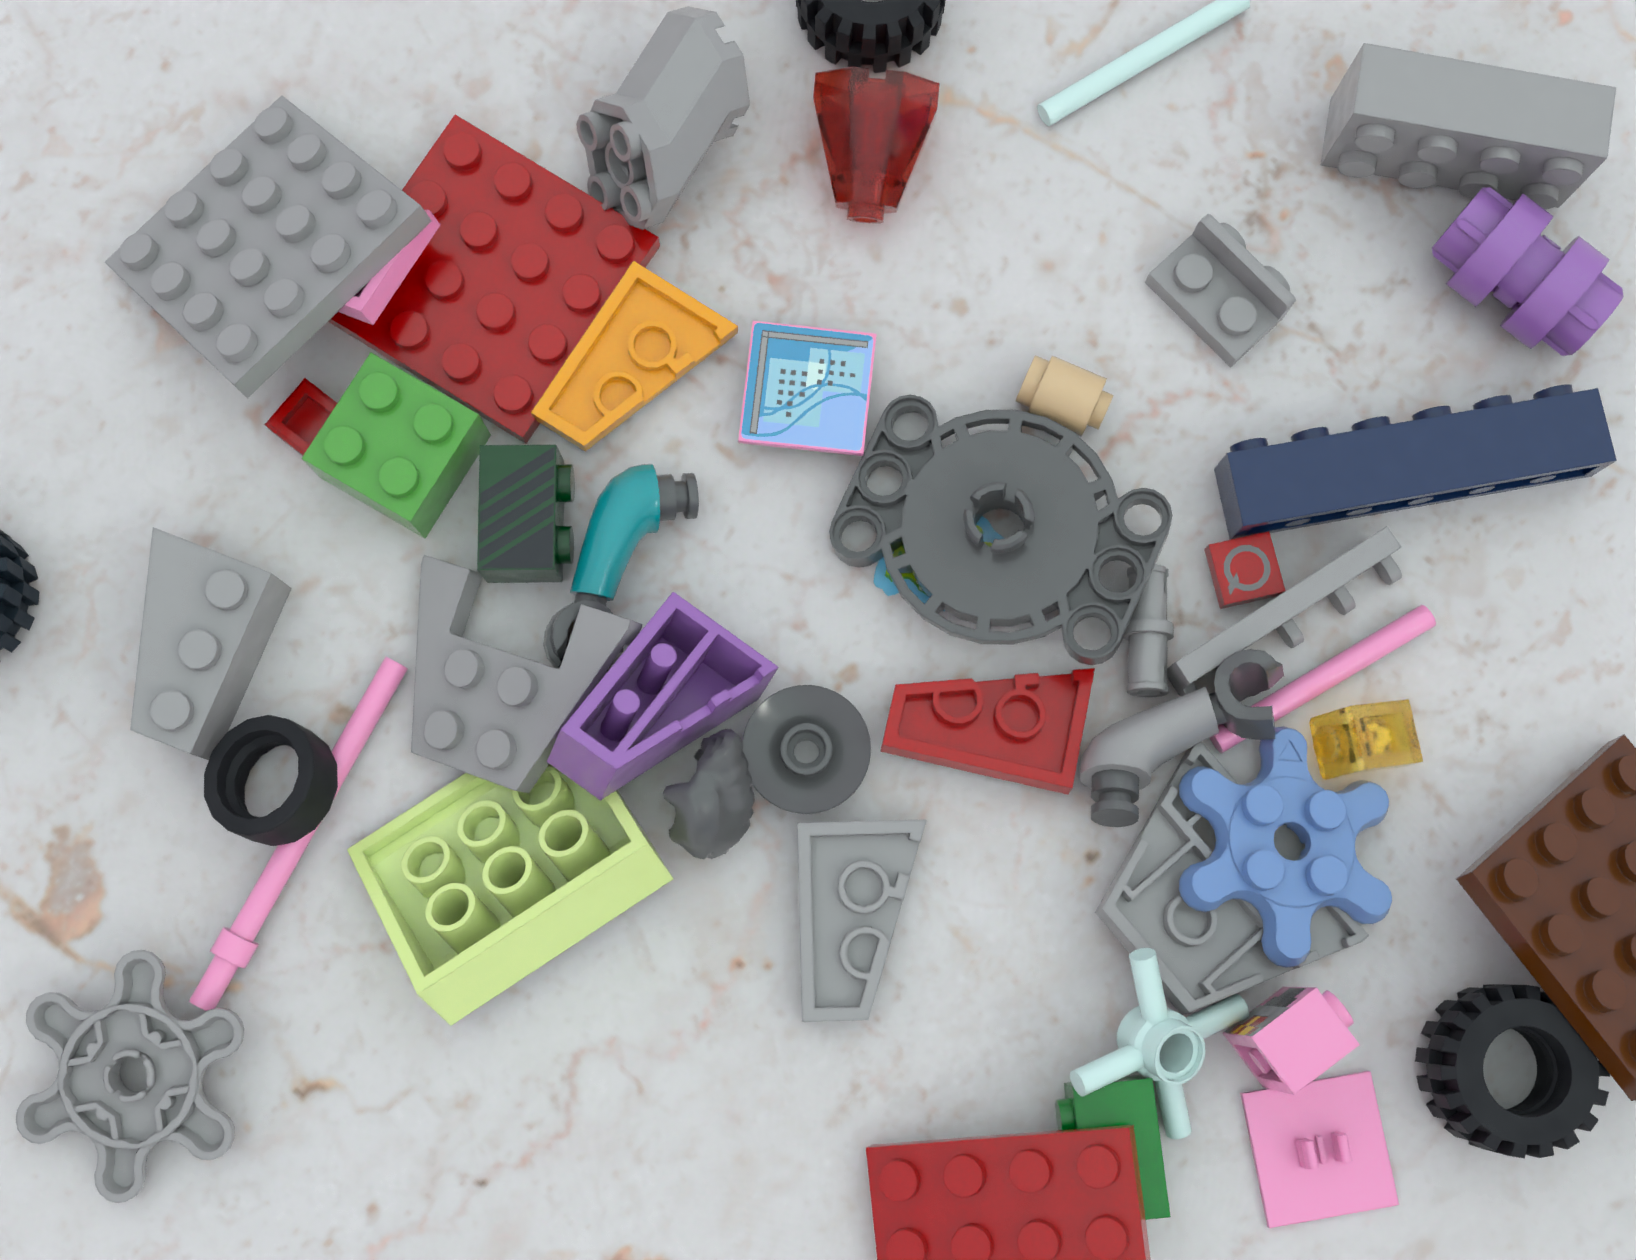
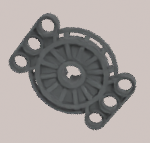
(1019, 576)

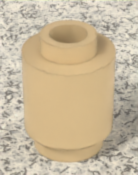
(1065, 394)

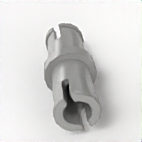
(1149, 636)

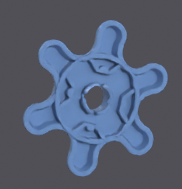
(1249, 865)

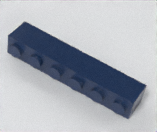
(1413, 462)

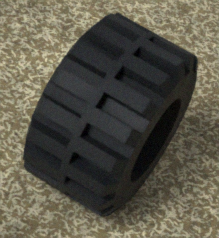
(870, 30)
(1455, 1077)

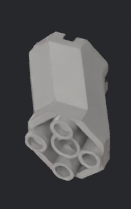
(664, 117)

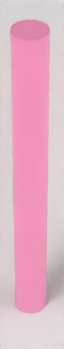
(1337, 669)

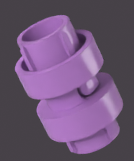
(1551, 291)

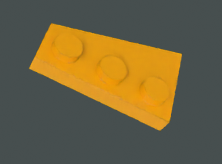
(629, 356)

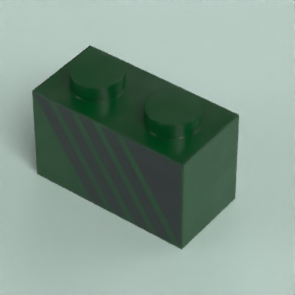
(523, 514)

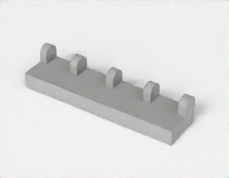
(1279, 612)

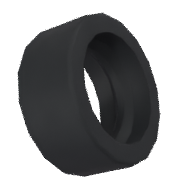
(230, 768)

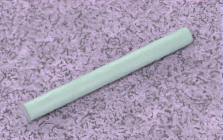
(1139, 59)

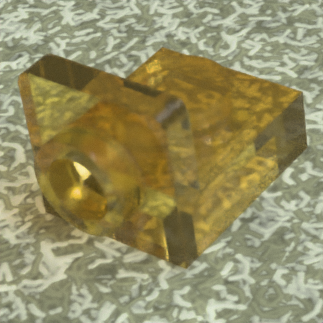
(1365, 738)

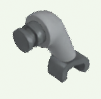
(1130, 750)

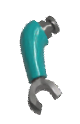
(621, 517)

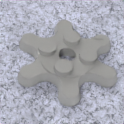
(89, 1086)

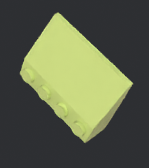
(501, 882)

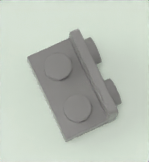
(1222, 289)

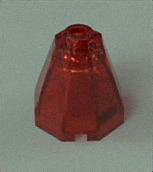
(872, 136)

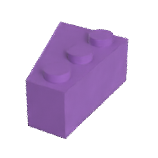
(658, 698)

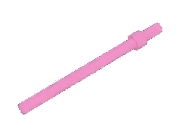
(236, 944)

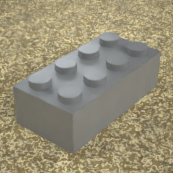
(1466, 126)

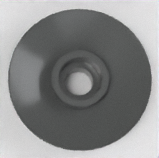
(813, 716)

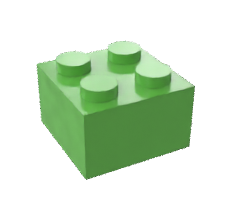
(397, 445)

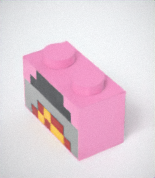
(1293, 1037)

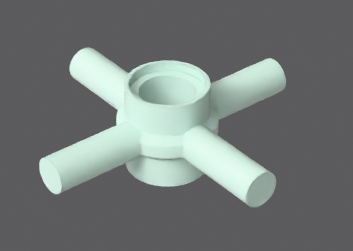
(1159, 1044)

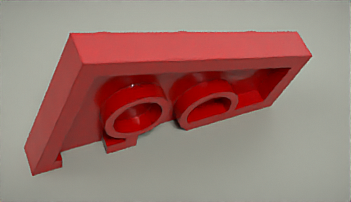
(1000, 729)

